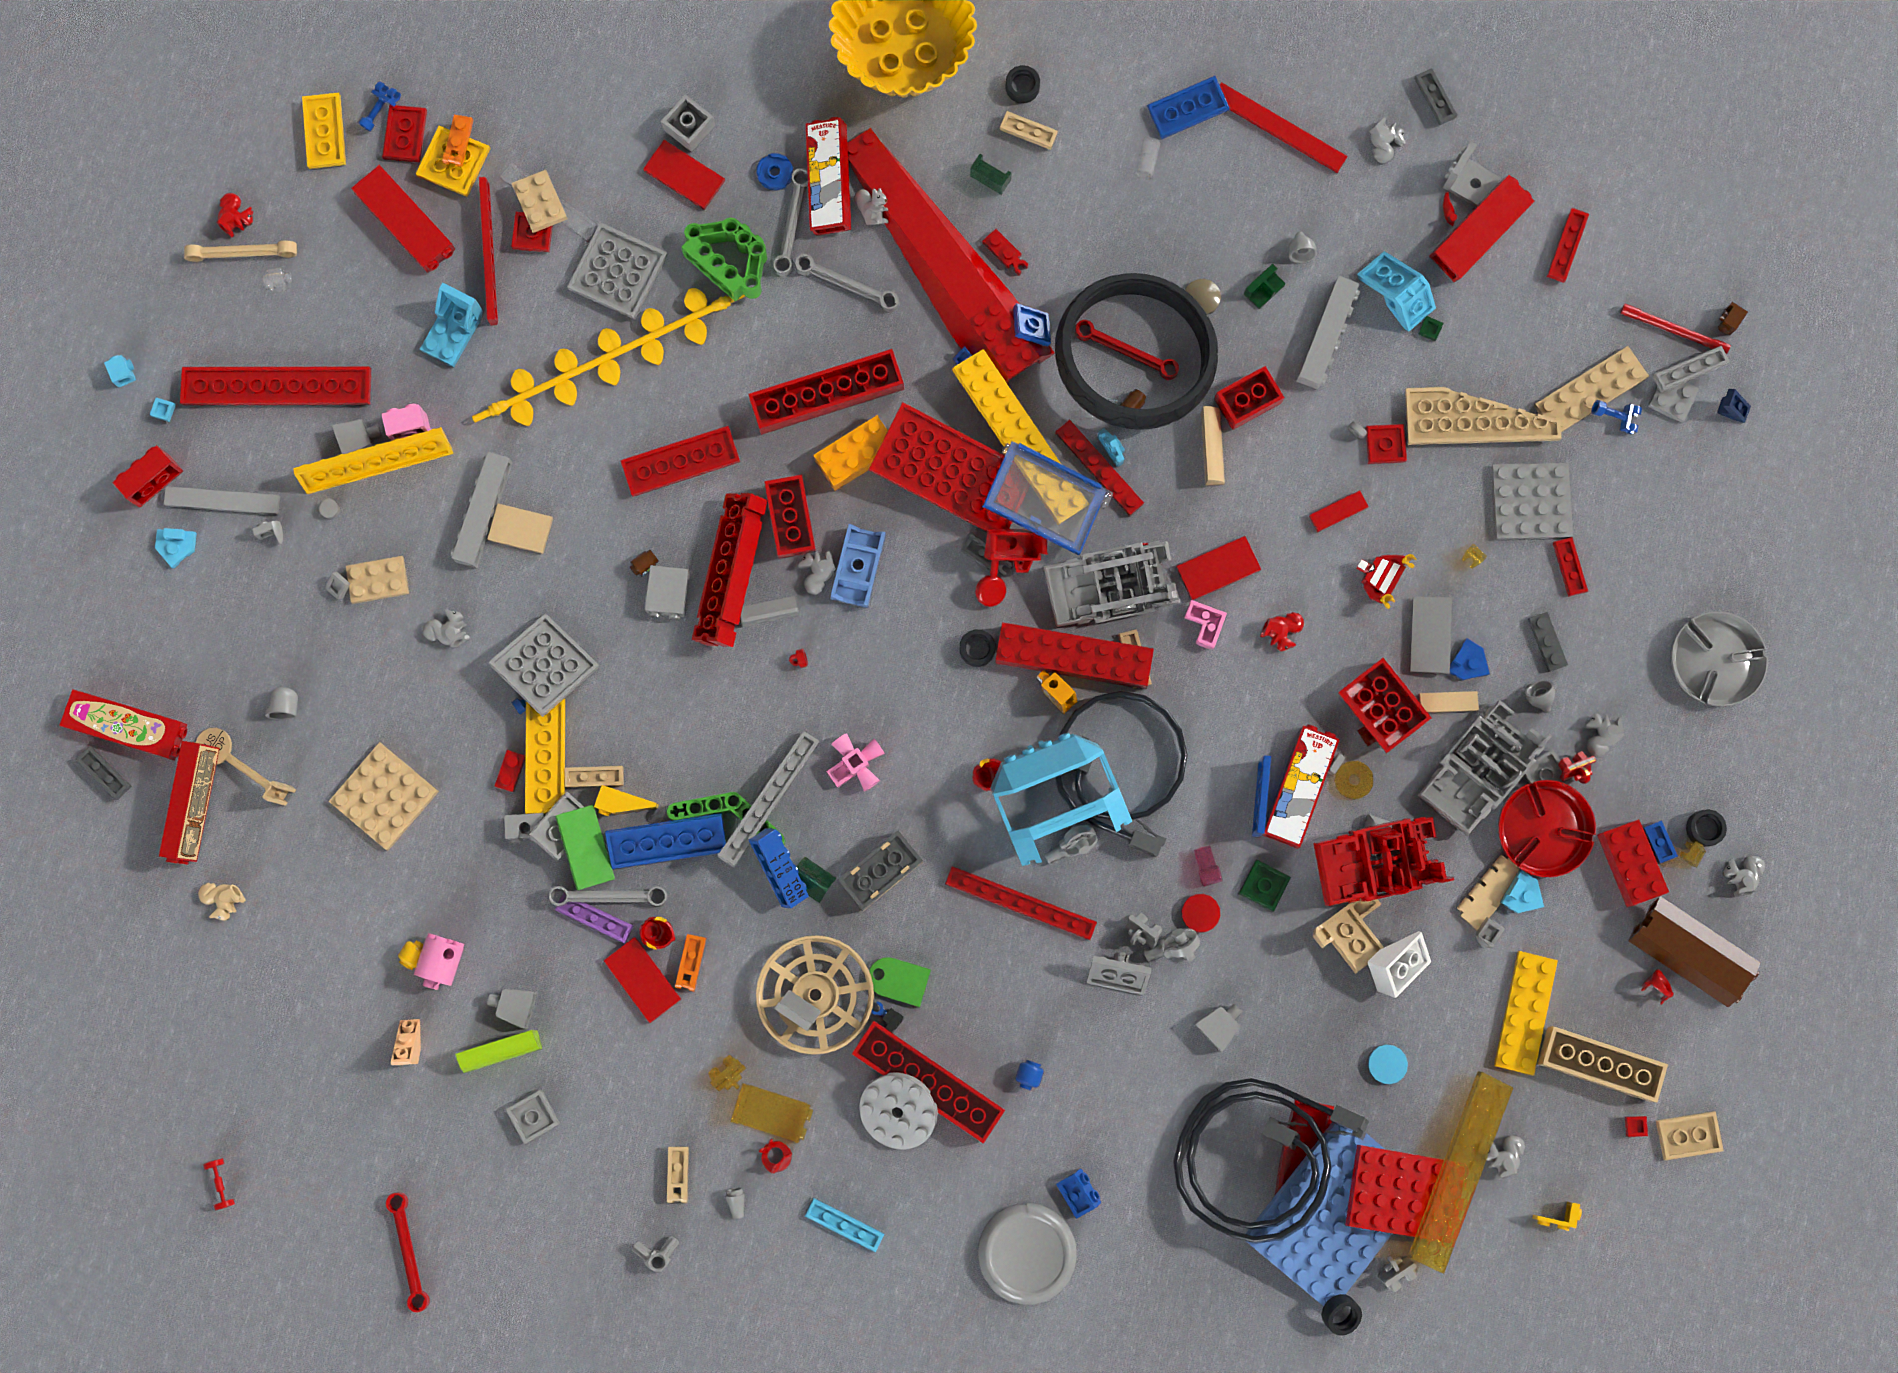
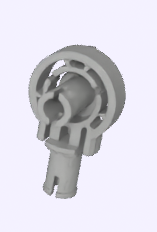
(1073, 843)
(1176, 946)

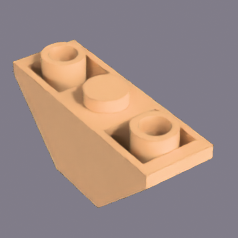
(407, 1043)

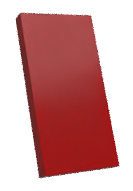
(684, 174)
(1218, 568)
(642, 980)

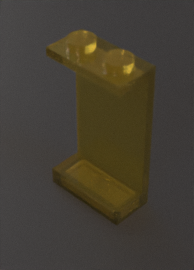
(772, 1113)

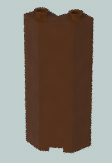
(1695, 952)

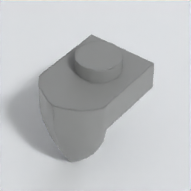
(267, 529)
(1489, 933)

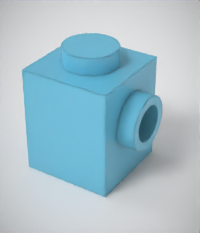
(120, 370)

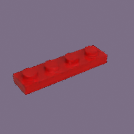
(1567, 245)

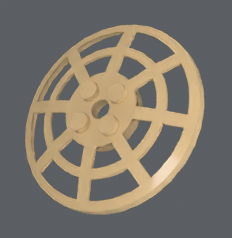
(825, 984)

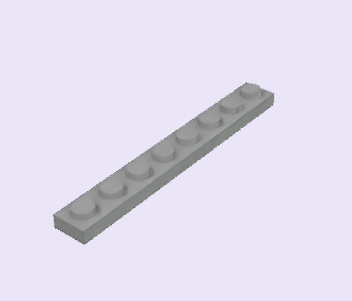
(768, 799)

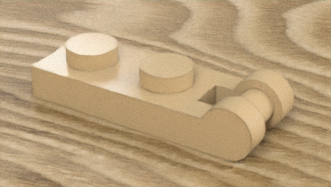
(677, 1174)

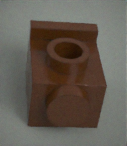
(1731, 318)

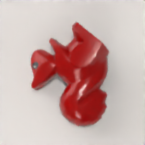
(229, 216)
(1279, 627)

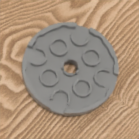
(903, 1092)

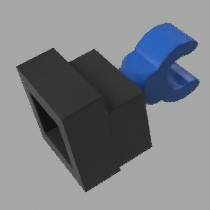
(891, 1017)

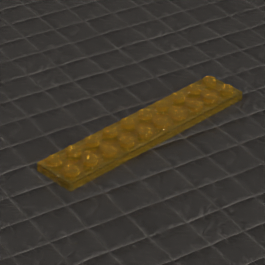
(1460, 1172)

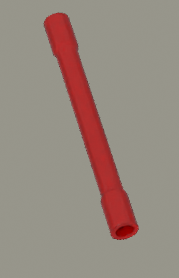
(1638, 314)

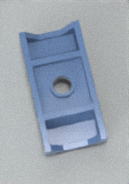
(855, 585)

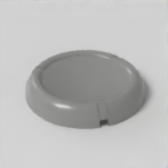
(1719, 659)
(1027, 1254)

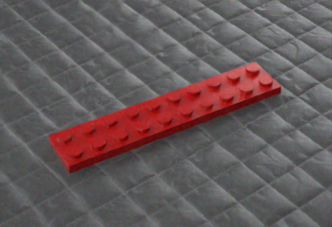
(275, 385)

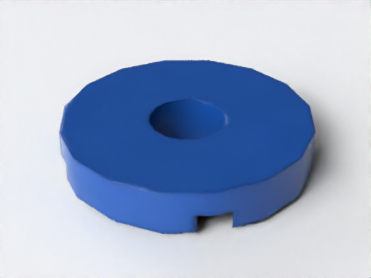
(778, 181)

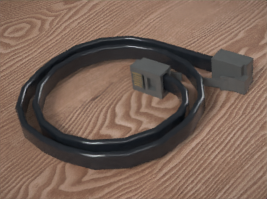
(1276, 1132)

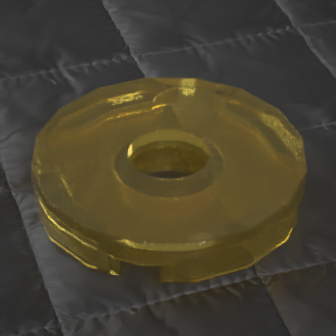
(1346, 788)

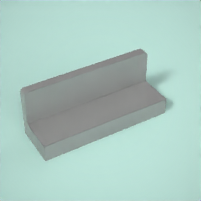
(769, 611)

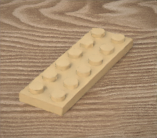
(1601, 383)

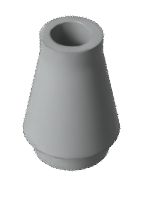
(735, 1199)

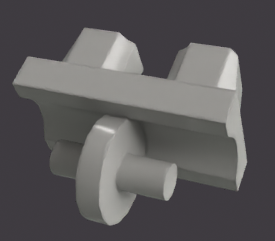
(1141, 932)
(1396, 1270)

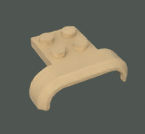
(1350, 934)

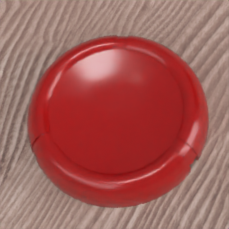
(1547, 828)

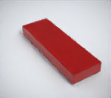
(1338, 511)
(1570, 567)

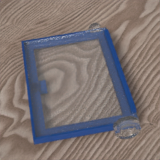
(1046, 497)

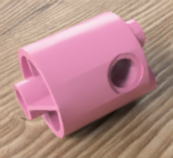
(438, 961)

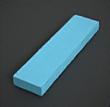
(844, 1225)

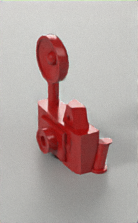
(1007, 545)

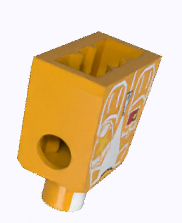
(1062, 696)

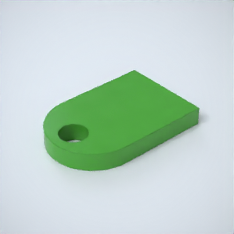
(901, 980)

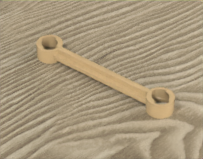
(197, 253)

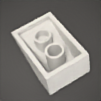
(1399, 964)

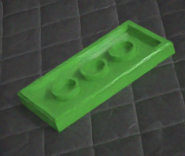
(585, 847)

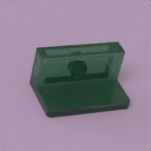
(815, 878)

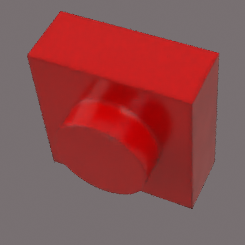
(1636, 1126)

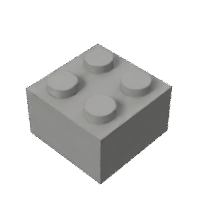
(688, 123)

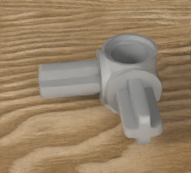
(664, 1253)

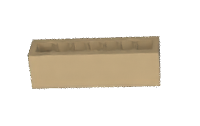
(1212, 446)

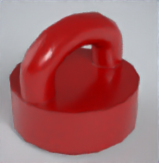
(801, 659)

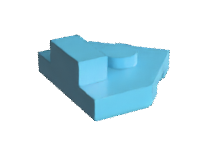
(1112, 446)
(175, 545)
(1523, 894)

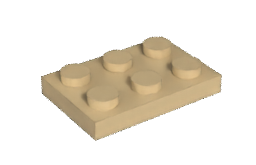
(539, 201)
(377, 579)

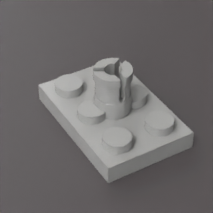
(1119, 974)

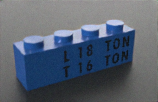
(779, 868)

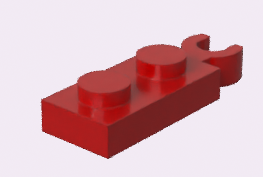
(1004, 251)

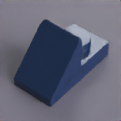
(1734, 406)

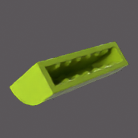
(499, 1051)

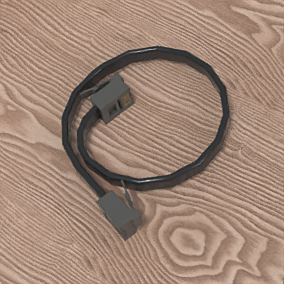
(1138, 840)

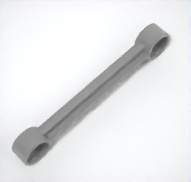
(791, 223)
(846, 283)
(607, 896)

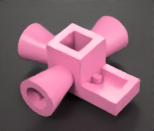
(855, 763)

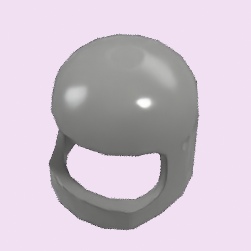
(284, 701)

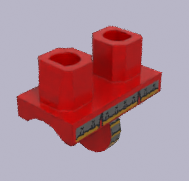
(1579, 770)

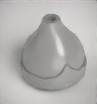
(1302, 249)
(1541, 695)

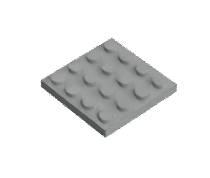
(617, 270)
(1532, 501)
(543, 665)

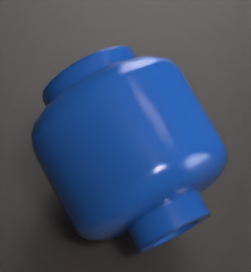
(1029, 1075)

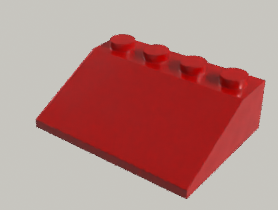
(1384, 705)

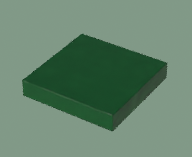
(1264, 885)

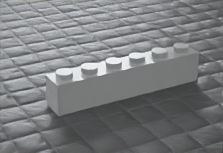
(1328, 332)
(482, 507)

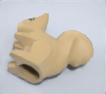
(223, 896)

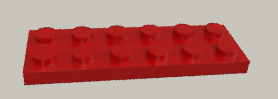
(680, 461)

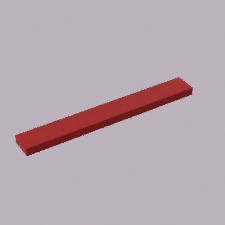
(1283, 129)
(488, 251)
(1021, 903)

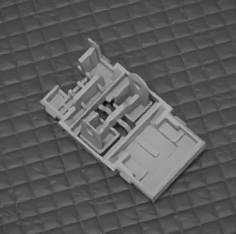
(1461, 793)

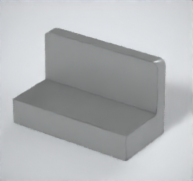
(797, 1010)

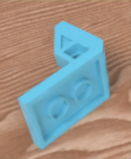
(1403, 289)
(454, 327)

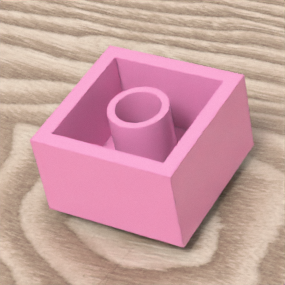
(405, 421)

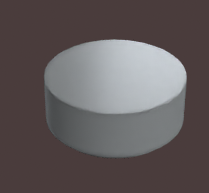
(1357, 430)
(329, 508)

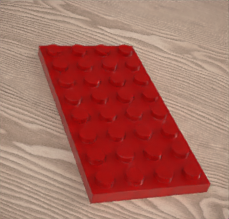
(940, 466)

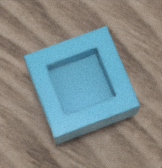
(162, 409)

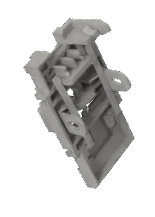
(1077, 592)

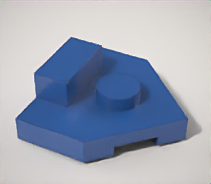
(1469, 661)

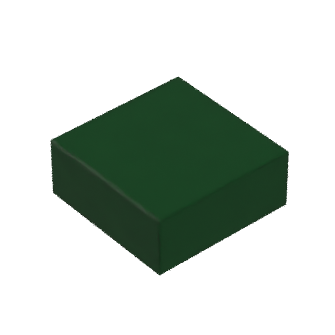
(1431, 328)

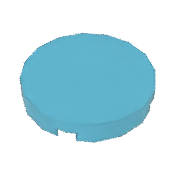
(1387, 1064)

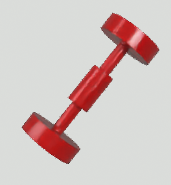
(219, 1184)

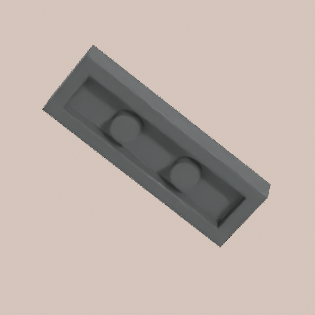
(1435, 96)
(1547, 641)
(103, 773)

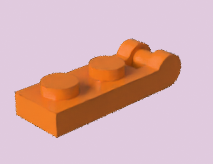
(458, 140)
(691, 961)

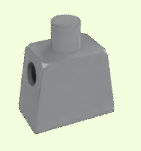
(355, 435)
(514, 1006)
(1219, 1026)

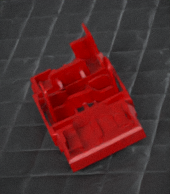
(1347, 867)

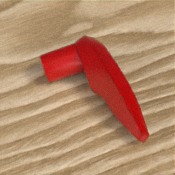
(1448, 210)

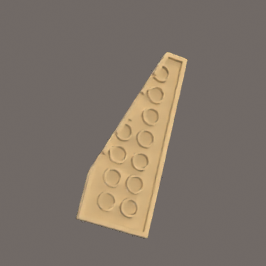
(1453, 417)

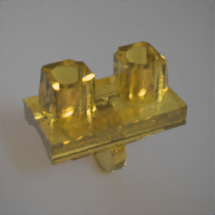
(729, 1076)

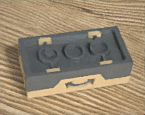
(880, 870)

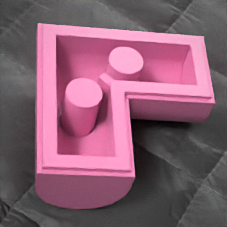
(1211, 622)

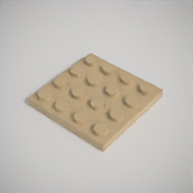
(383, 796)

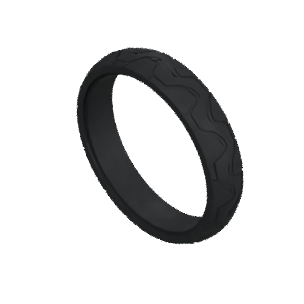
(1151, 287)

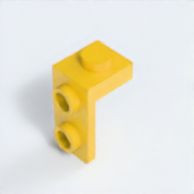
(1572, 1215)

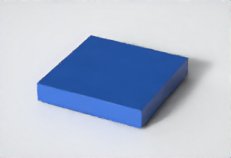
(1032, 324)

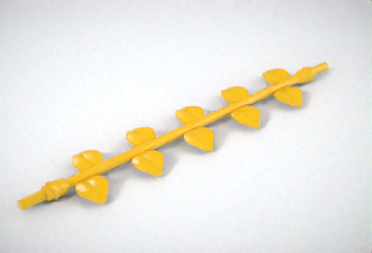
(608, 369)

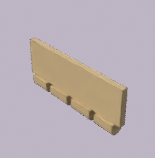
(1488, 898)

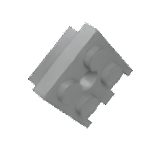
(1463, 172)

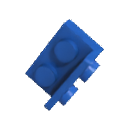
(1079, 1193)

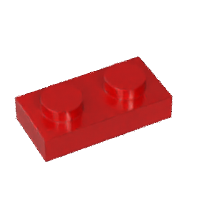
(510, 771)

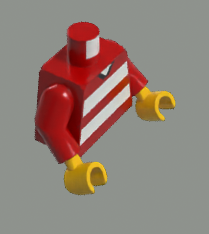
(1383, 576)

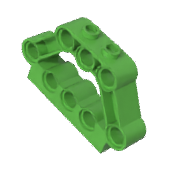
(719, 232)

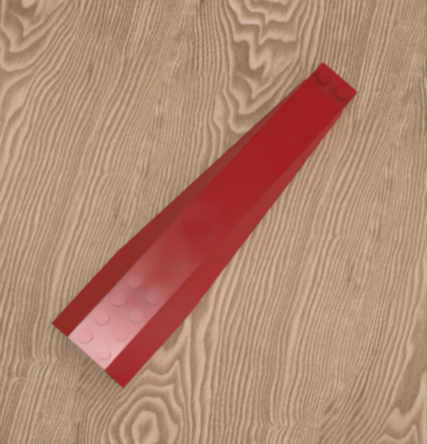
(954, 276)

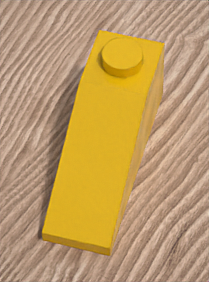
(619, 802)

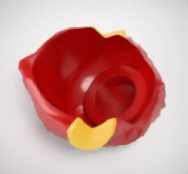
(985, 773)
(656, 933)

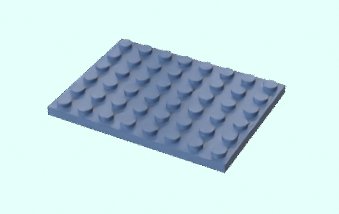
(1325, 1253)

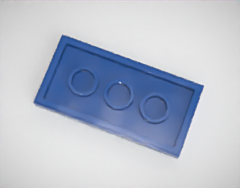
(1188, 107)
(1261, 796)

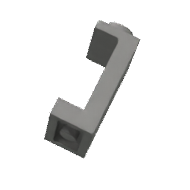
(667, 592)

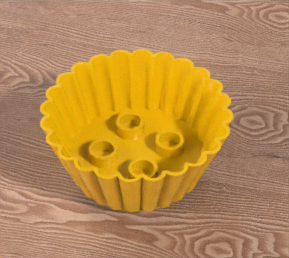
(902, 43)

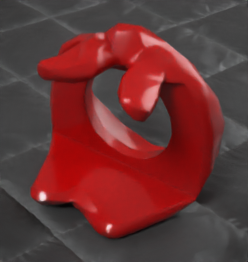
(1661, 983)
(783, 1163)

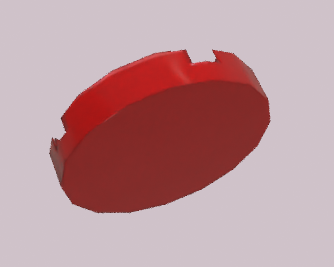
(1200, 913)

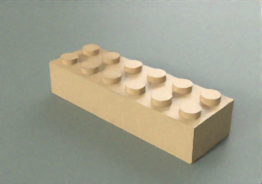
(1602, 1064)

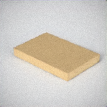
(520, 528)
(1689, 1135)

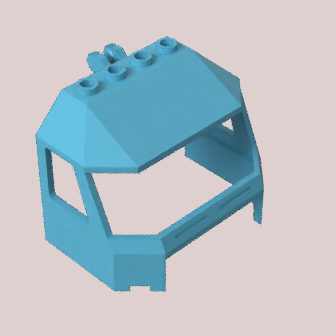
(1043, 764)

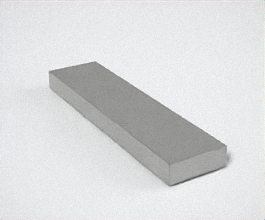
(1691, 369)

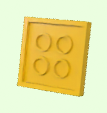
(451, 176)

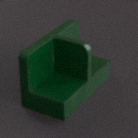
(1264, 287)

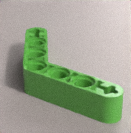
(705, 809)

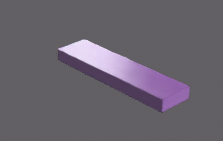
(596, 919)

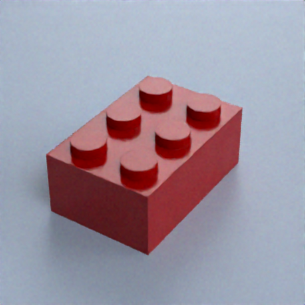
(1249, 397)
(147, 476)

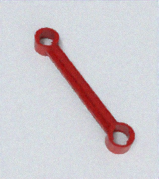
(1126, 349)
(407, 1252)

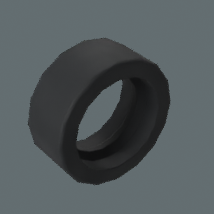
(1025, 71)
(977, 662)
(1718, 819)
(1335, 1304)

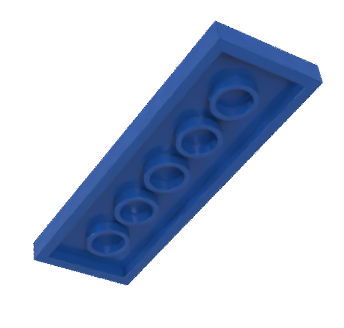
(665, 841)

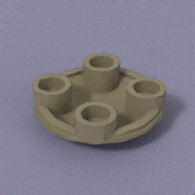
(1205, 293)

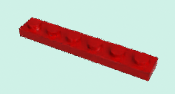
(1099, 467)

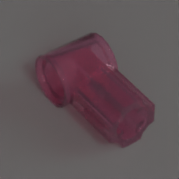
(1209, 871)

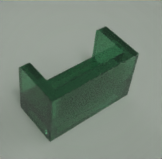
(990, 175)

